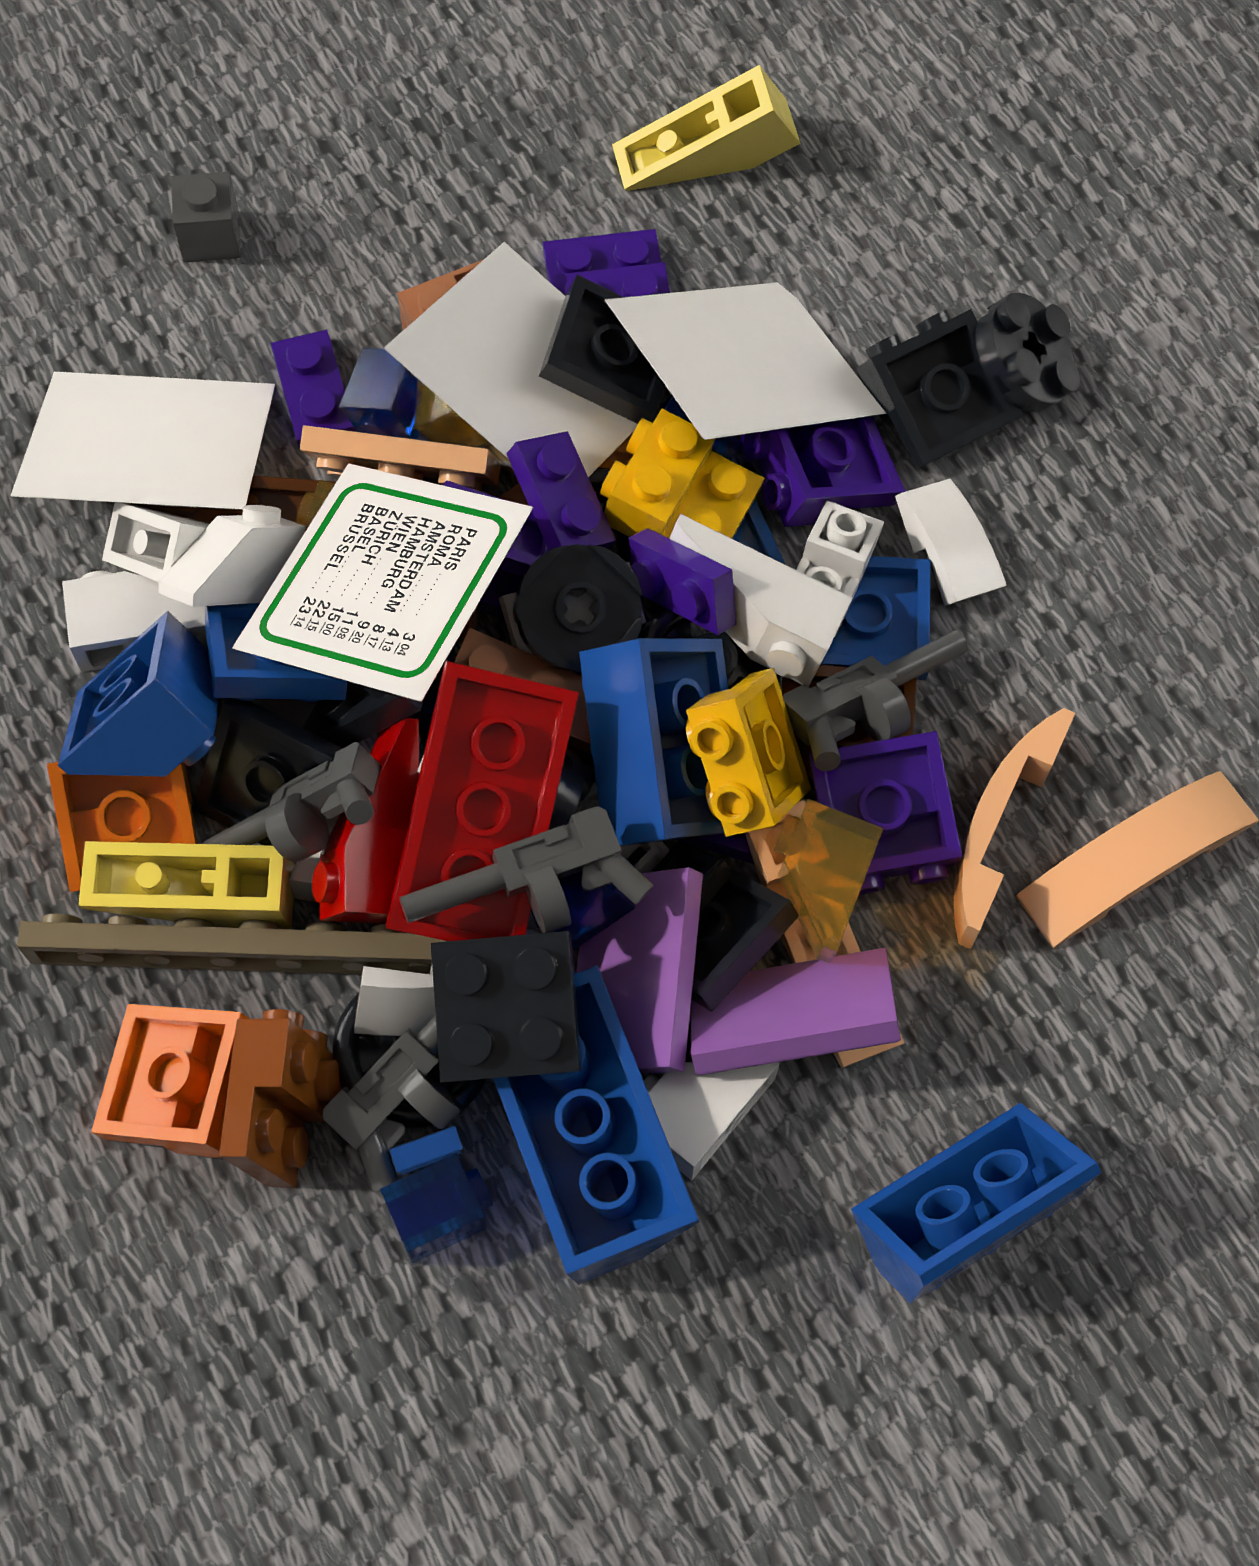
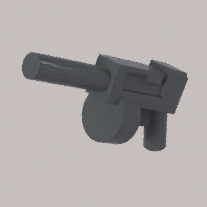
(863, 694)
(302, 805)
(535, 868)
(400, 1073)

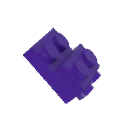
(618, 261)
(822, 463)
(907, 794)

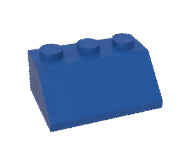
(144, 708)
(639, 736)
(971, 1200)

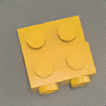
(674, 476)
(748, 753)

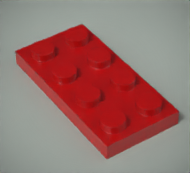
(481, 786)

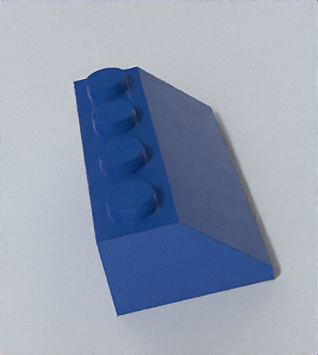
(598, 1148)

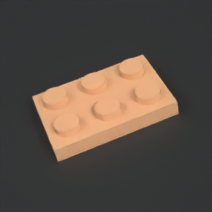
(400, 456)

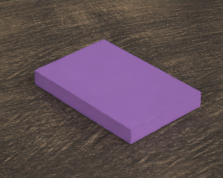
(650, 968)
(797, 1013)

